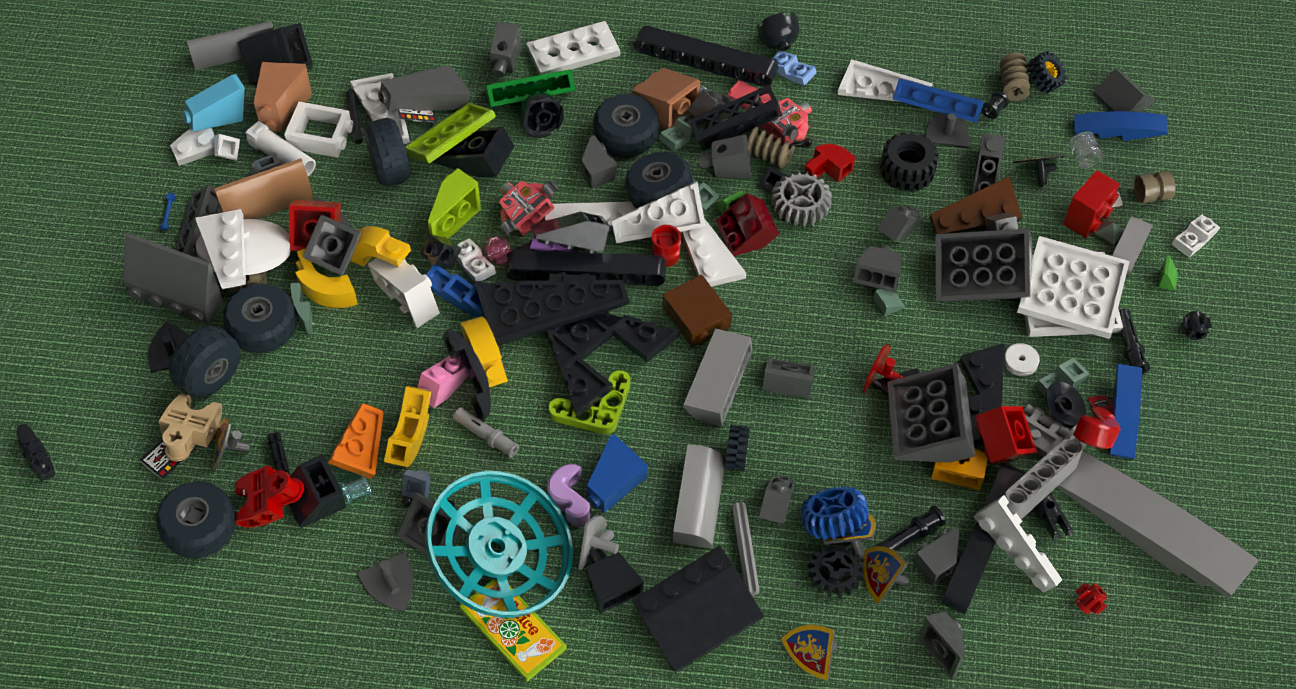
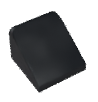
(770, 178)

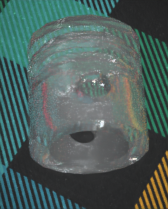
(1086, 149)

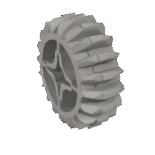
(800, 206)

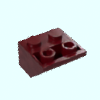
(747, 225)

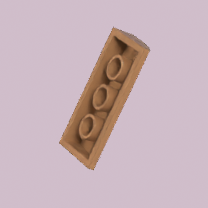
(266, 191)

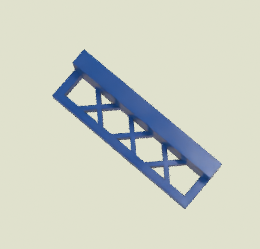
(938, 100)

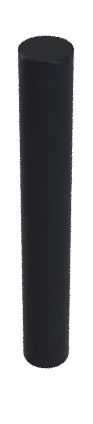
(353, 111)

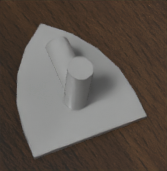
(595, 538)

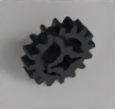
(835, 558)

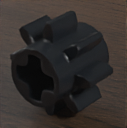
(1195, 325)

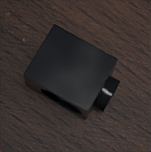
(440, 251)

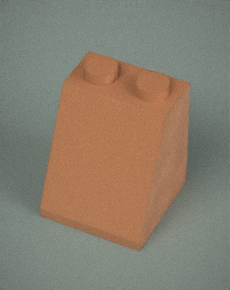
(279, 91)
(669, 94)

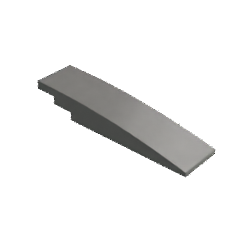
(1158, 526)

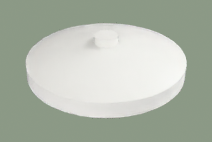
(264, 245)

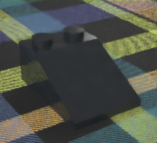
(480, 153)

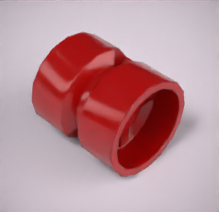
(666, 243)

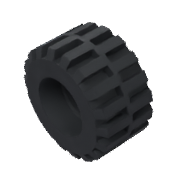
(911, 148)

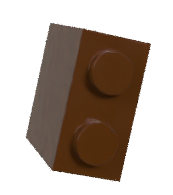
(696, 310)

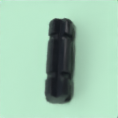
(278, 452)

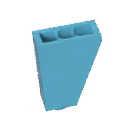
(216, 105)

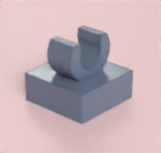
(416, 482)

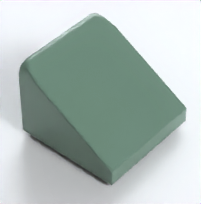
(887, 301)

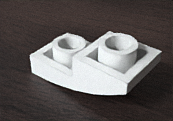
(1195, 236)
(473, 262)

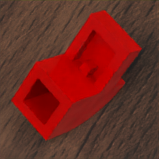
(831, 159)

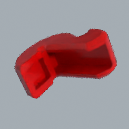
(1098, 431)

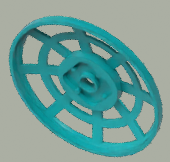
(504, 533)

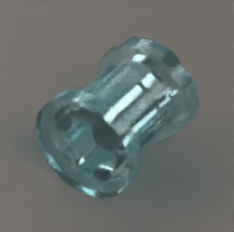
(356, 489)

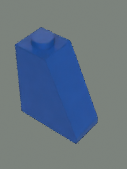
(615, 475)

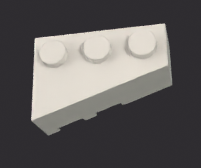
(407, 287)

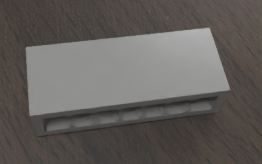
(224, 46)
(718, 377)
(699, 497)

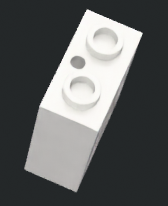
(317, 144)

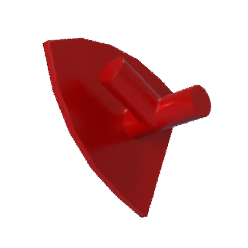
(882, 366)

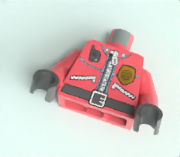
(792, 124)
(525, 205)

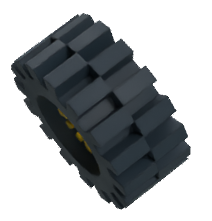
(1046, 72)
(737, 447)

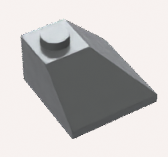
(944, 641)

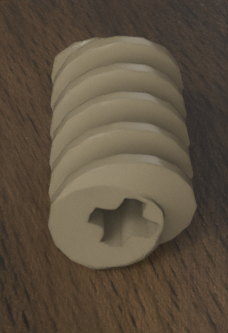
(1014, 76)
(769, 149)

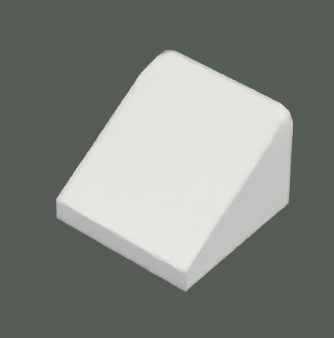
(226, 147)

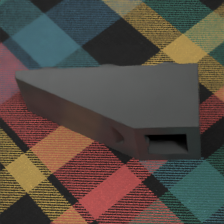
(988, 161)

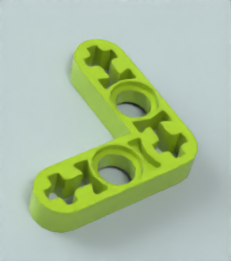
(602, 412)

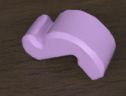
(559, 489)

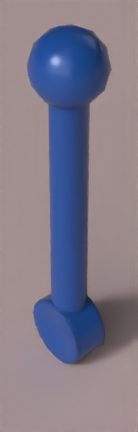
(170, 198)

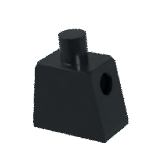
(612, 580)

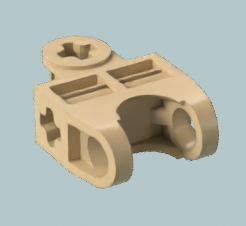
(187, 427)

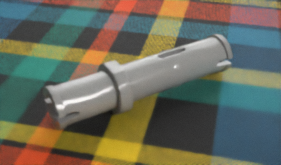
(493, 437)

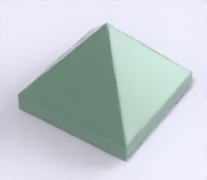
(1109, 232)

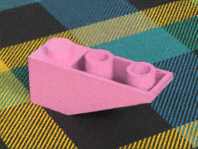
(443, 379)

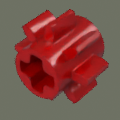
(1091, 598)

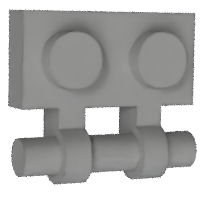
(1044, 438)

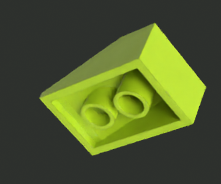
(454, 205)

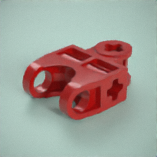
(267, 494)

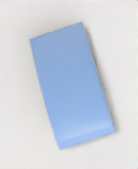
(792, 69)

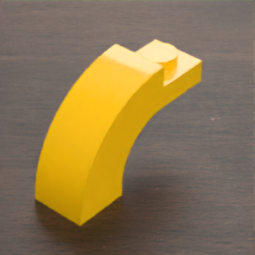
(378, 243)
(324, 290)
(482, 341)
(411, 427)

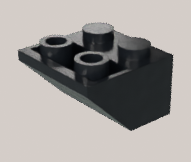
(320, 495)

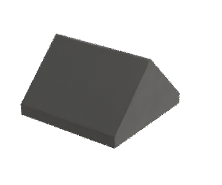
(1121, 93)
(332, 244)
(788, 378)
(414, 525)

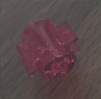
(497, 249)

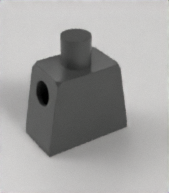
(505, 48)
(729, 158)
(879, 268)

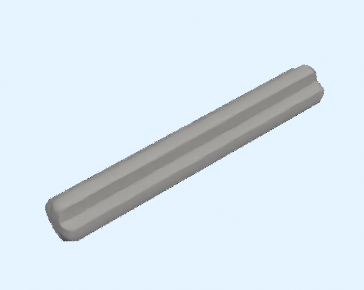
(745, 548)

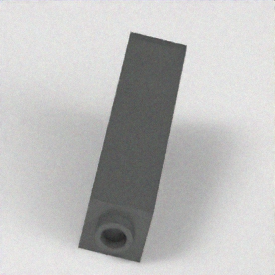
(425, 91)

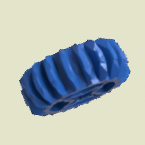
(834, 512)

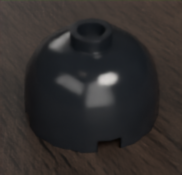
(779, 31)
(541, 114)

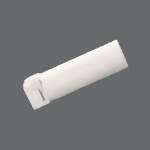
(268, 142)

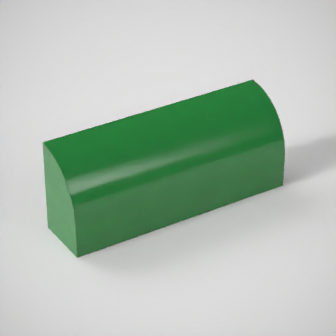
(518, 90)

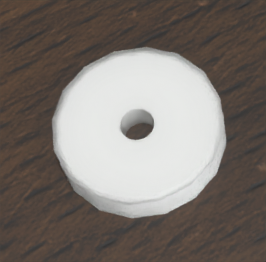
(1021, 351)

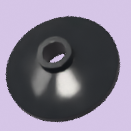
(1065, 403)

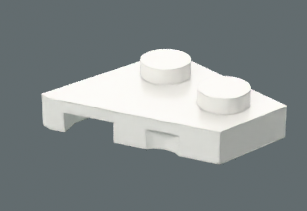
(193, 145)

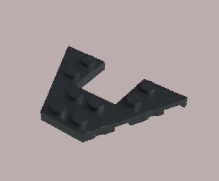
(579, 339)
(985, 374)

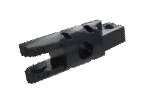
(35, 453)
(1051, 514)

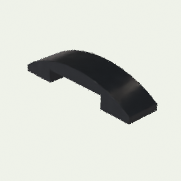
(459, 347)

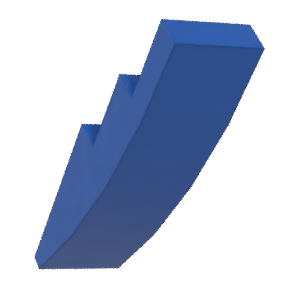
(1122, 123)
(456, 291)
(1126, 409)

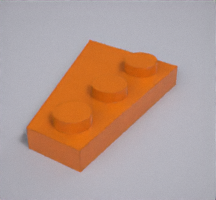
(360, 442)

